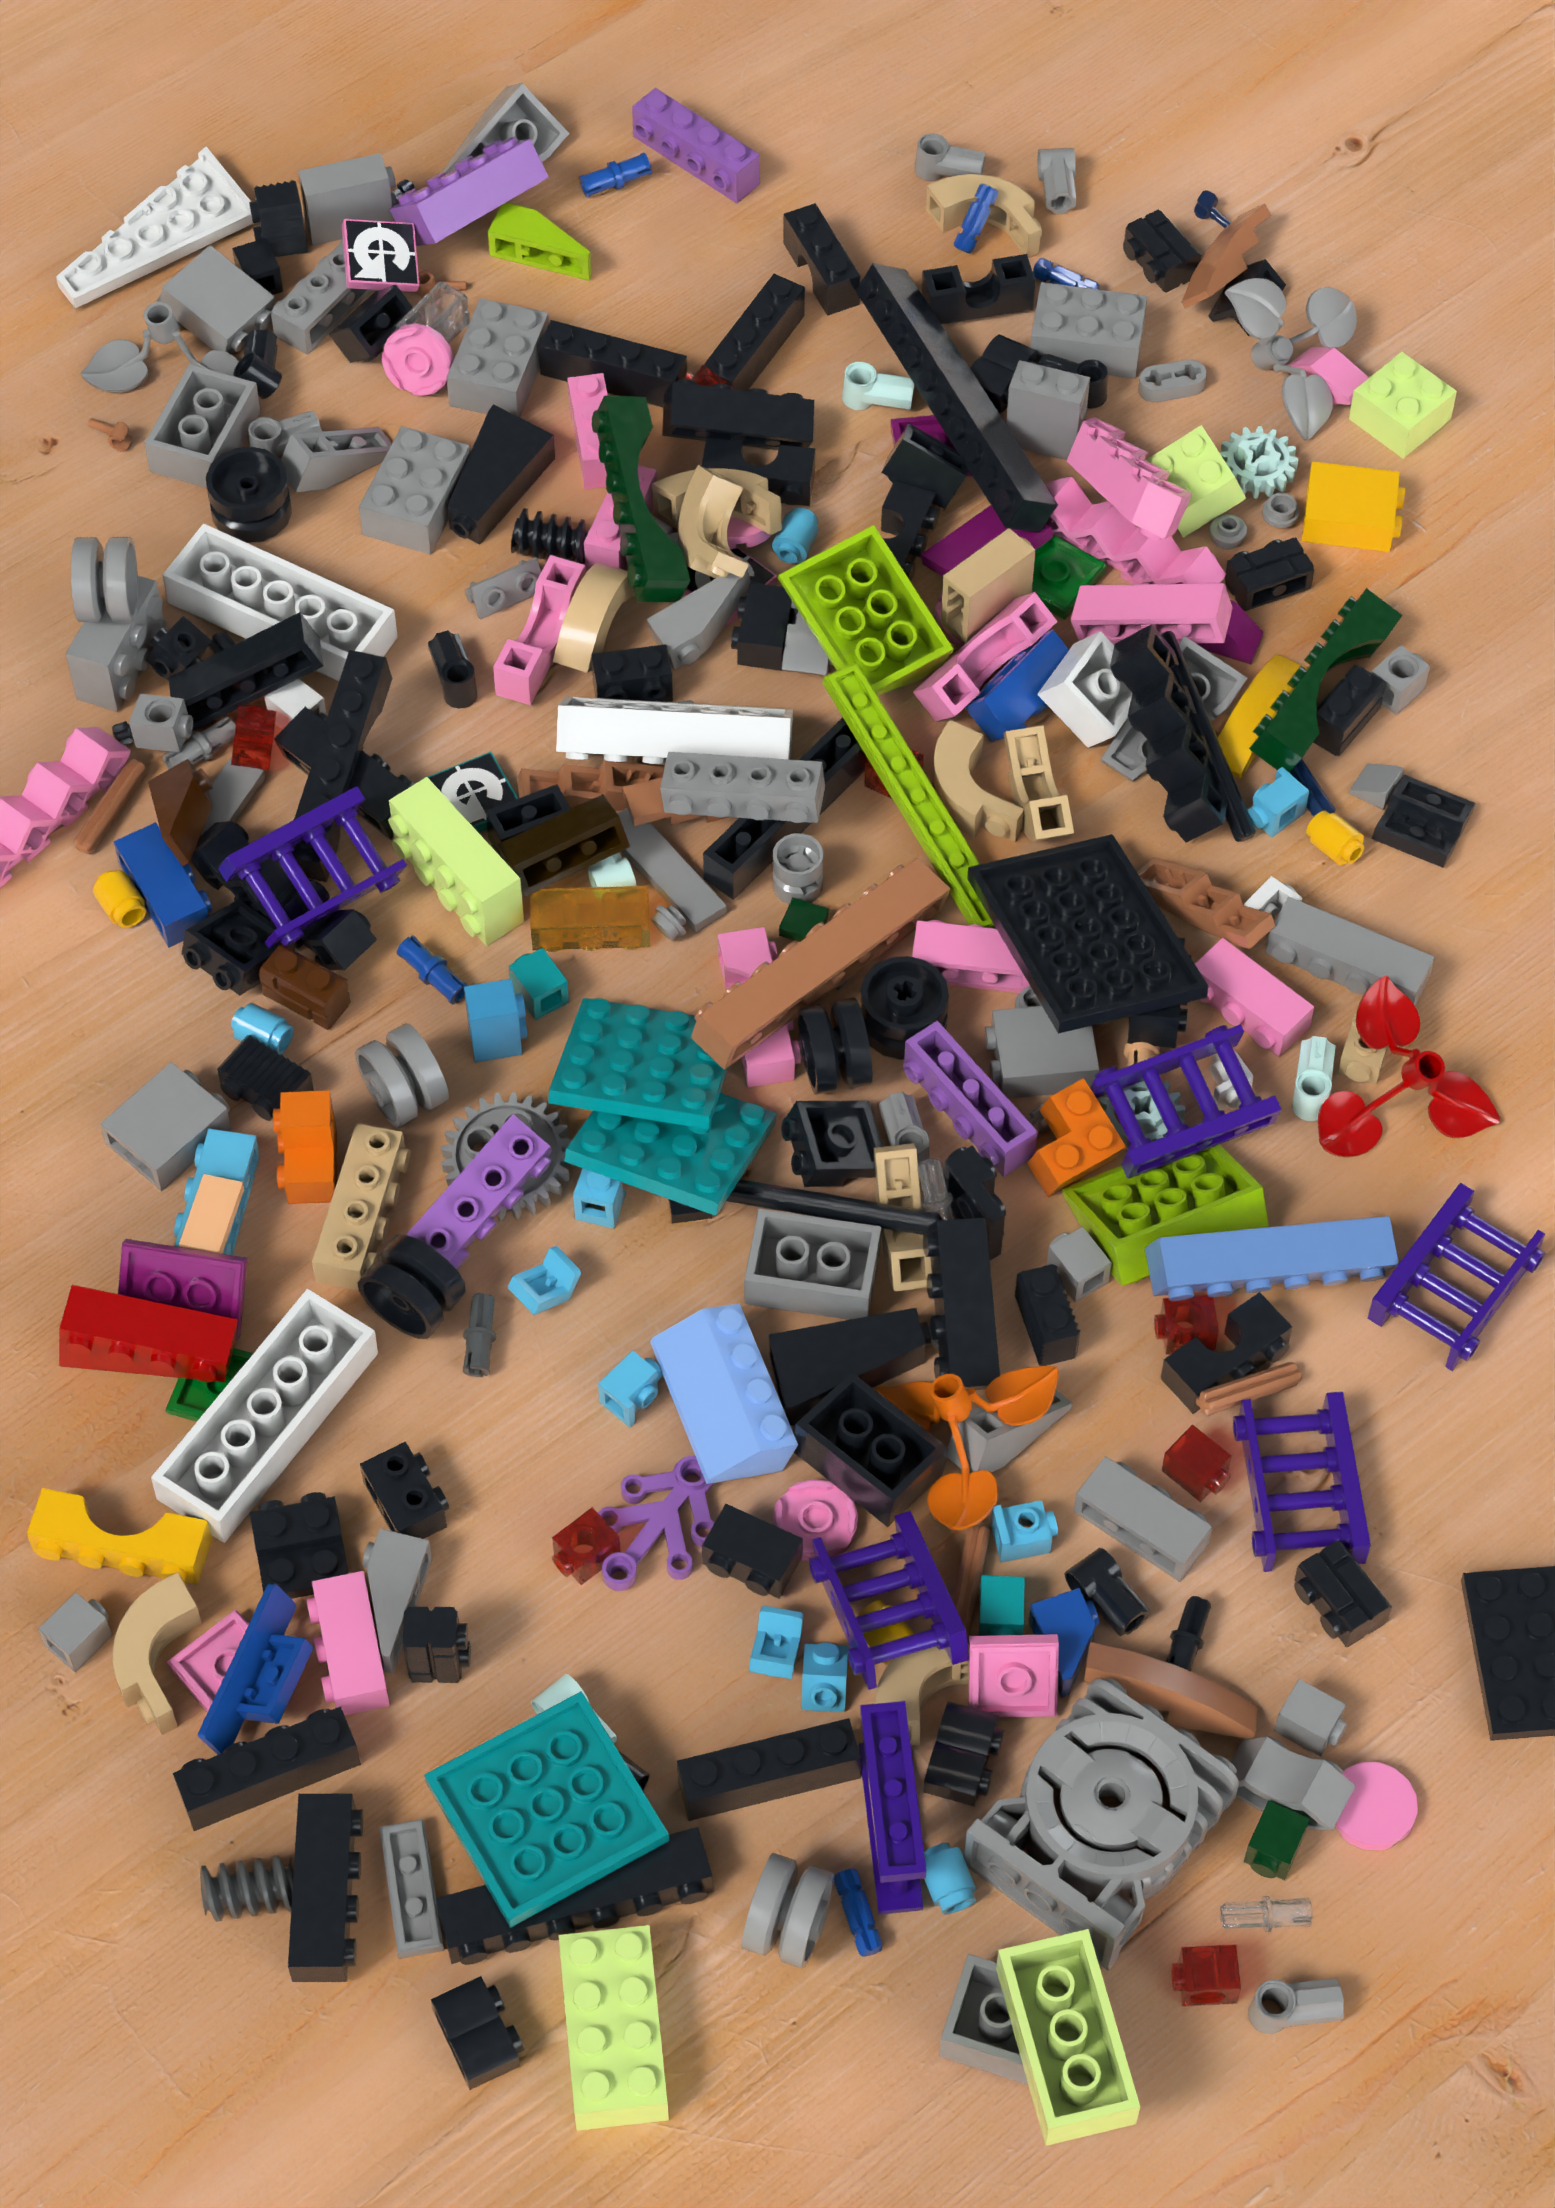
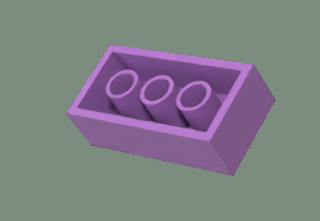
(470, 190)

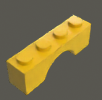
(172, 1545)

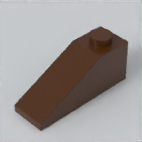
(181, 807)

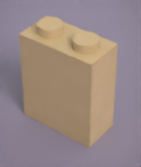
(986, 584)

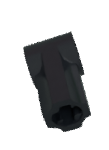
(259, 362)
(1091, 368)
(453, 669)
(1103, 1584)

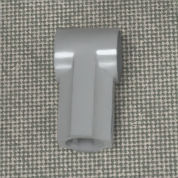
(937, 159)
(1057, 172)
(274, 434)
(904, 1123)
(1300, 2004)

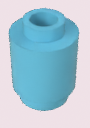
(796, 536)
(263, 1026)
(948, 1878)

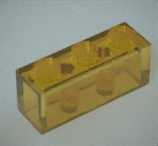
(590, 918)

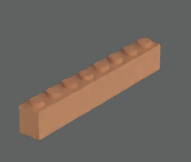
(818, 963)

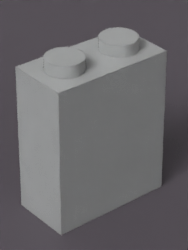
(346, 191)
(218, 301)
(1046, 408)
(1034, 1057)
(165, 1124)

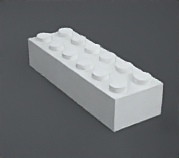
(254, 590)
(655, 728)
(265, 1414)

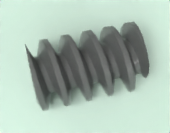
(247, 1888)

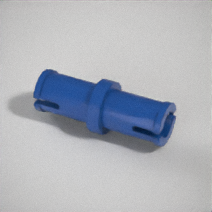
(615, 175)
(432, 969)

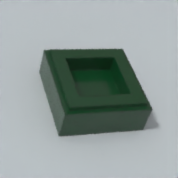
(801, 918)

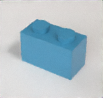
(495, 1020)

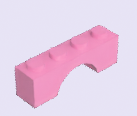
(998, 641)
(527, 660)
(776, 1056)

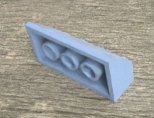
(724, 1395)

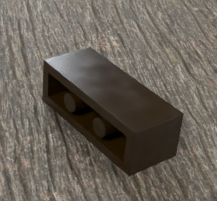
(565, 844)

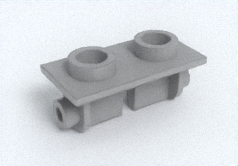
(504, 588)

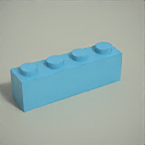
(228, 1157)

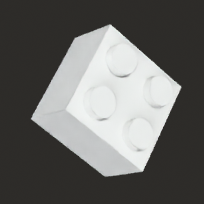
(1087, 693)

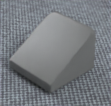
(1377, 783)

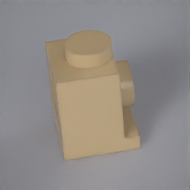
(1359, 1060)

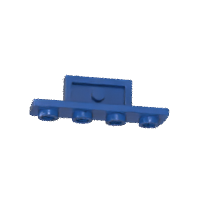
(260, 1673)

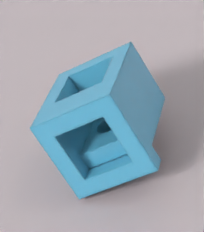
(1278, 803)
(600, 1191)
(630, 1387)
(1019, 1542)

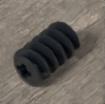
(549, 537)

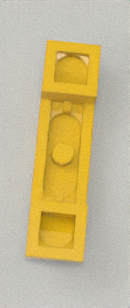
(1254, 704)

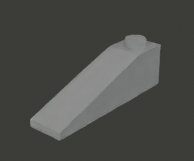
(511, 115)
(1217, 688)

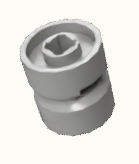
(797, 868)

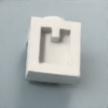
(1272, 896)
(1225, 1093)

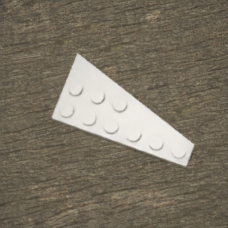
(166, 226)

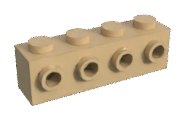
(360, 1206)

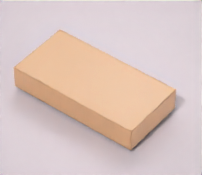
(212, 1214)

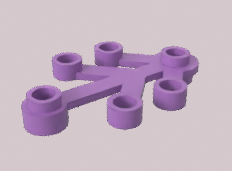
(659, 1517)

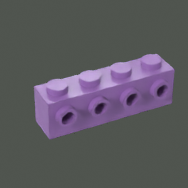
(696, 145)
(969, 1099)
(482, 1190)

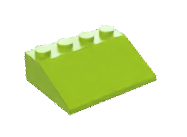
(867, 612)
(1178, 1199)

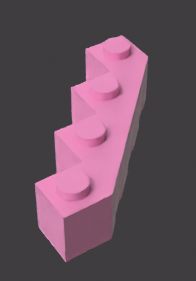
(1127, 480)
(1118, 542)
(57, 794)

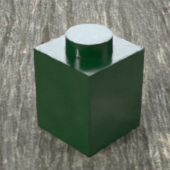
(1276, 1841)

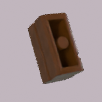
(304, 986)

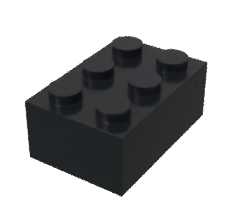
(869, 1449)

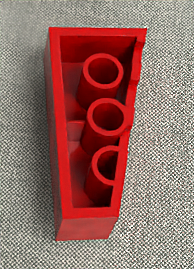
(143, 1337)

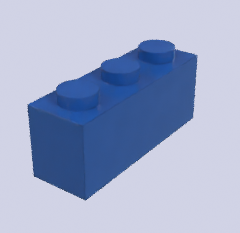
(1013, 691)
(162, 883)

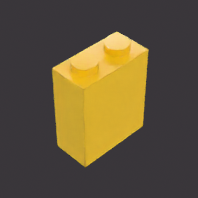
(1352, 507)

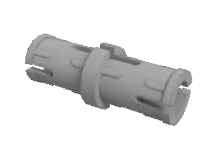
(203, 744)

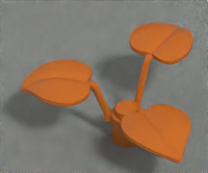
(1018, 1398)

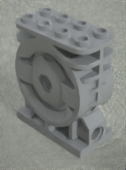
(1088, 1759)

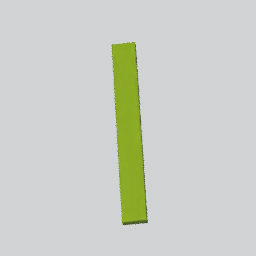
(907, 786)

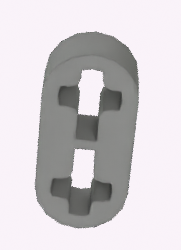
(1172, 380)

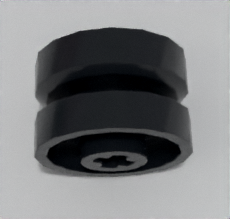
(249, 494)
(900, 1001)
(835, 1046)
(411, 1286)

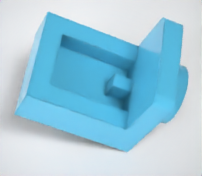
(546, 1283)
(776, 1642)
(824, 1677)

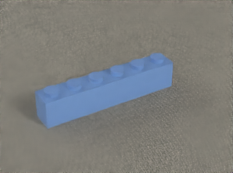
(1270, 1257)

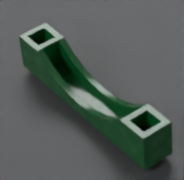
(654, 561)
(1294, 725)

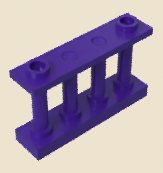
(311, 829)
(1181, 1139)
(1436, 1242)
(1336, 1458)
(918, 1573)
(892, 1808)

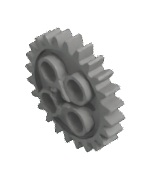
(478, 1130)

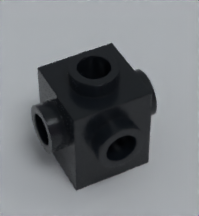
(177, 648)

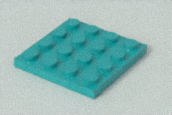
(637, 1065)
(674, 1159)
(546, 1808)

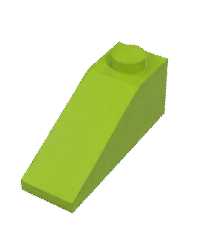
(534, 241)

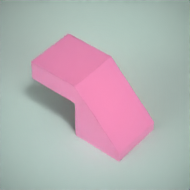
(1335, 369)

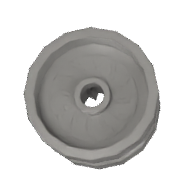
(104, 579)
(402, 1075)
(794, 1912)

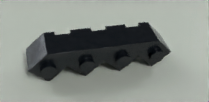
(1164, 715)
(335, 939)

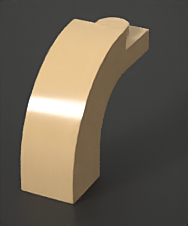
(1012, 211)
(754, 504)
(705, 524)
(590, 615)
(1033, 785)
(970, 807)
(899, 1186)
(144, 1631)
(915, 1679)

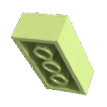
(456, 862)
(613, 2028)
(1067, 2037)

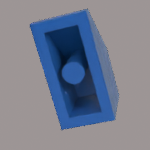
(1074, 1624)

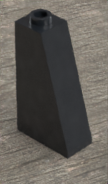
(498, 473)
(817, 1358)

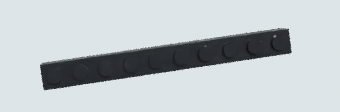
(956, 399)

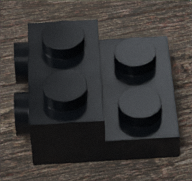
(231, 946)
(831, 1141)
(972, 1187)
(298, 1543)

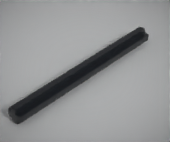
(1236, 811)
(832, 1207)

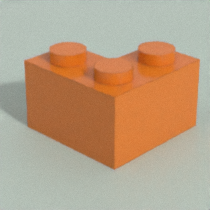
(1083, 1140)
(309, 1146)

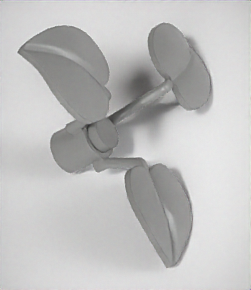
(1334, 318)
(120, 364)

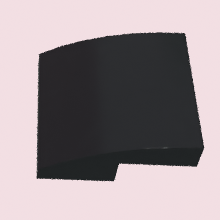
(1423, 821)

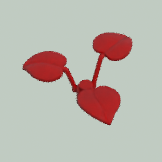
(1458, 1104)

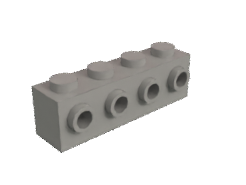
(316, 304)
(743, 787)
(1345, 951)

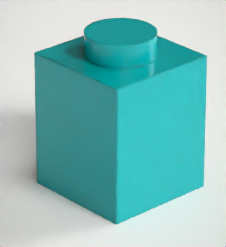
(539, 982)
(1001, 1605)

